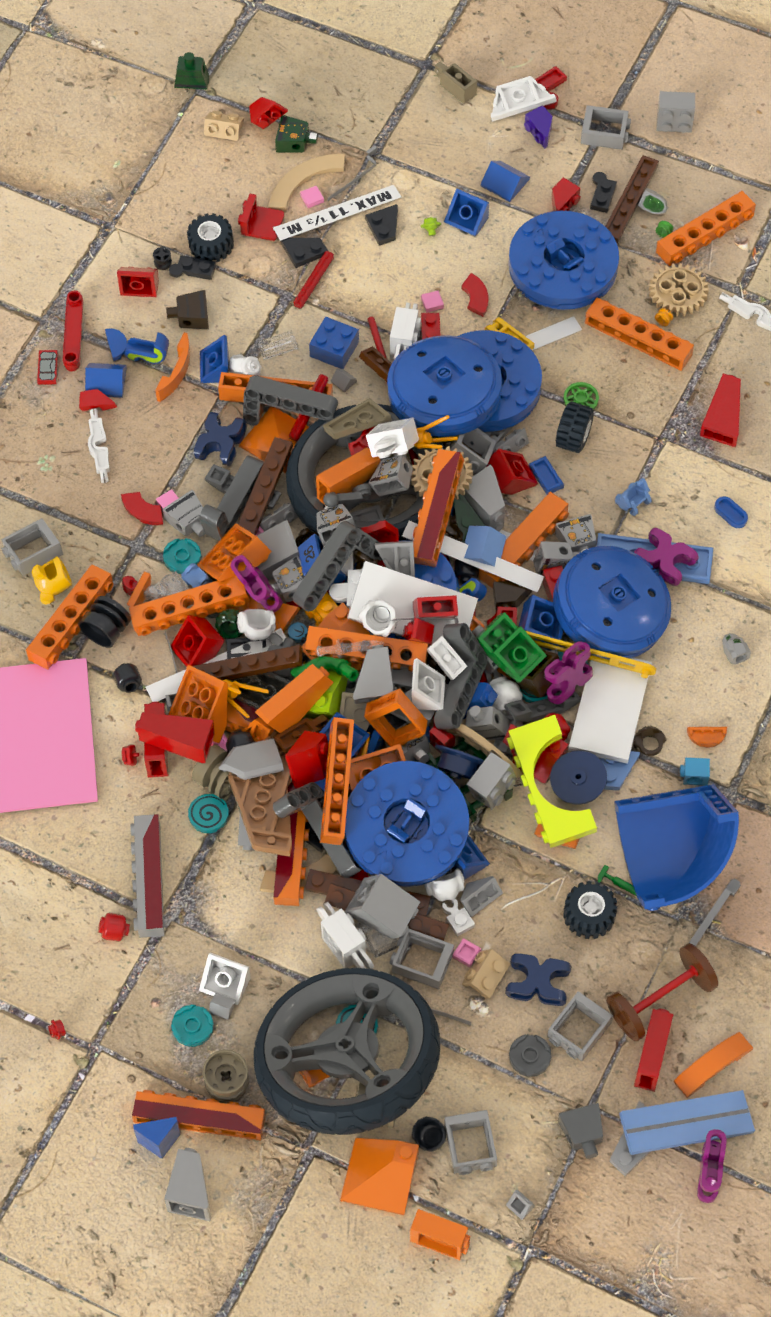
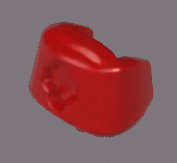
(128, 584)
(129, 755)

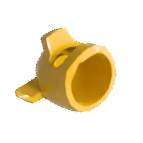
(51, 579)

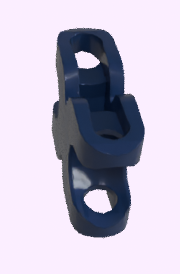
(220, 438)
(538, 979)

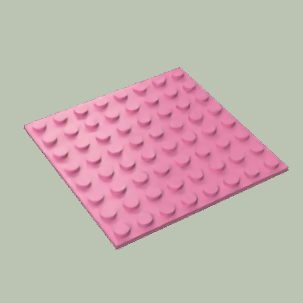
(46, 736)

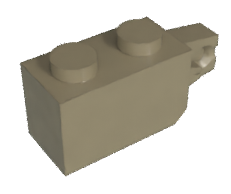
(456, 81)

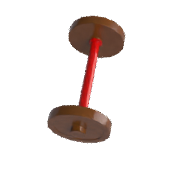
(697, 968)

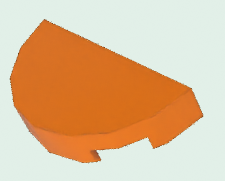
(138, 594)
(707, 736)

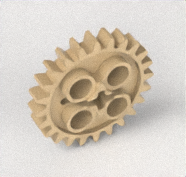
(678, 289)
(424, 467)

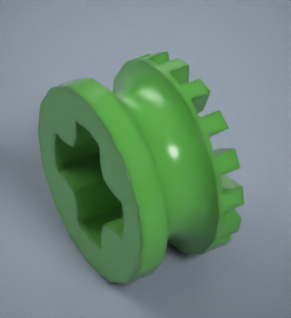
(664, 228)

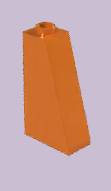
(347, 474)
(295, 699)

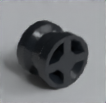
(162, 258)

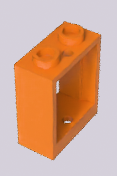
(390, 702)
(439, 1234)

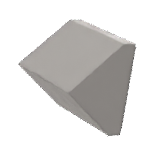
(343, 379)
(221, 1006)
(520, 1204)

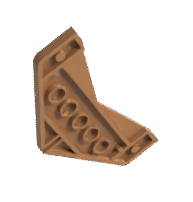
(255, 802)

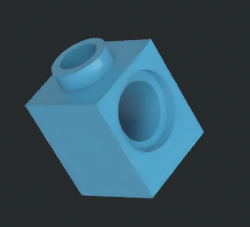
(695, 771)

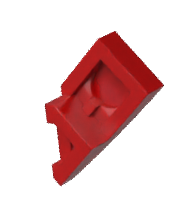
(93, 399)

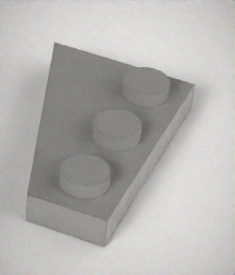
(621, 1156)

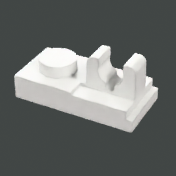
(446, 658)

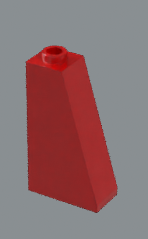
(722, 417)
(177, 734)
(154, 757)
(653, 1049)

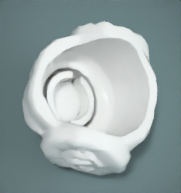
(241, 365)
(377, 617)
(256, 623)
(507, 692)
(446, 886)

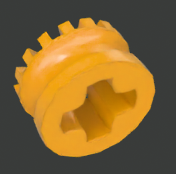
(664, 317)

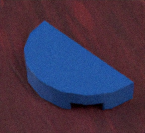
(117, 343)

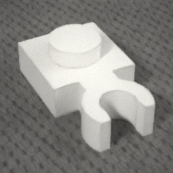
(458, 919)

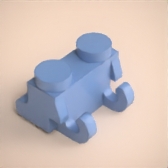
(633, 496)
(195, 576)

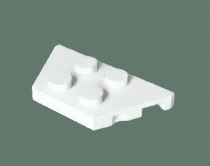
(519, 97)

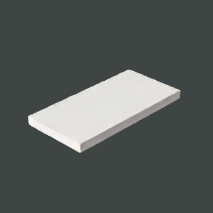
(400, 592)
(609, 712)

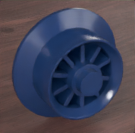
(458, 763)
(578, 777)

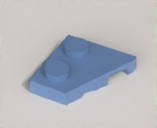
(618, 771)

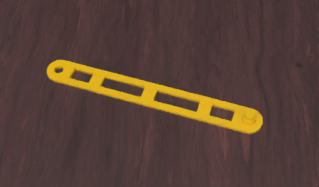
(640, 667)

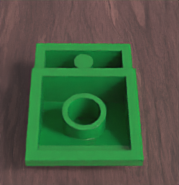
(510, 647)

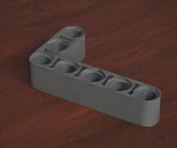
(264, 391)
(220, 520)
(330, 562)
(462, 688)
(310, 800)

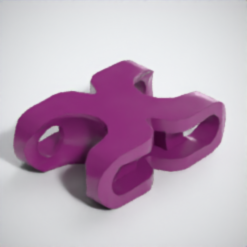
(667, 555)
(256, 583)
(568, 672)
(711, 1166)

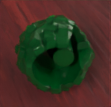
(227, 624)

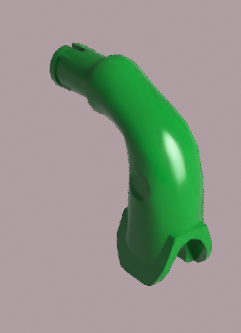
(337, 665)

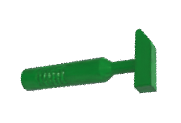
(616, 880)

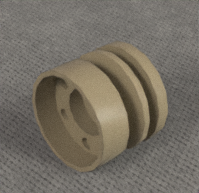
(210, 775)
(226, 1064)

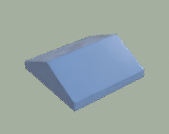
(484, 544)

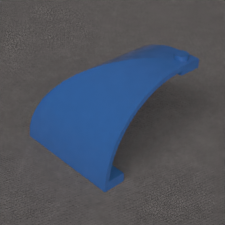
(676, 842)

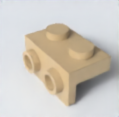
(223, 125)
(486, 972)

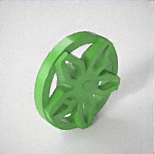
(581, 396)

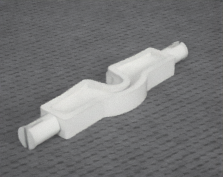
(748, 309)
(98, 437)

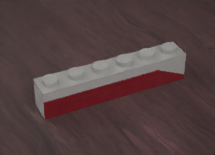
(148, 876)

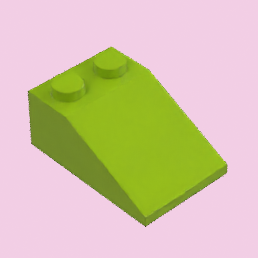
(331, 700)

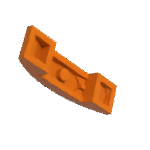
(168, 385)
(712, 1063)

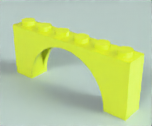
(558, 824)

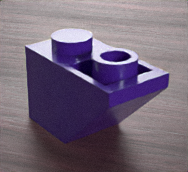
(539, 124)

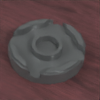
(530, 1055)

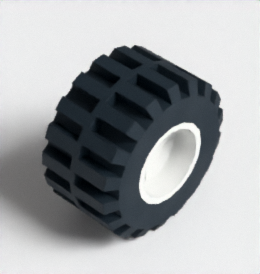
(210, 237)
(574, 427)
(590, 910)

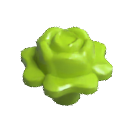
(430, 224)

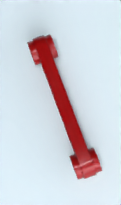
(73, 330)

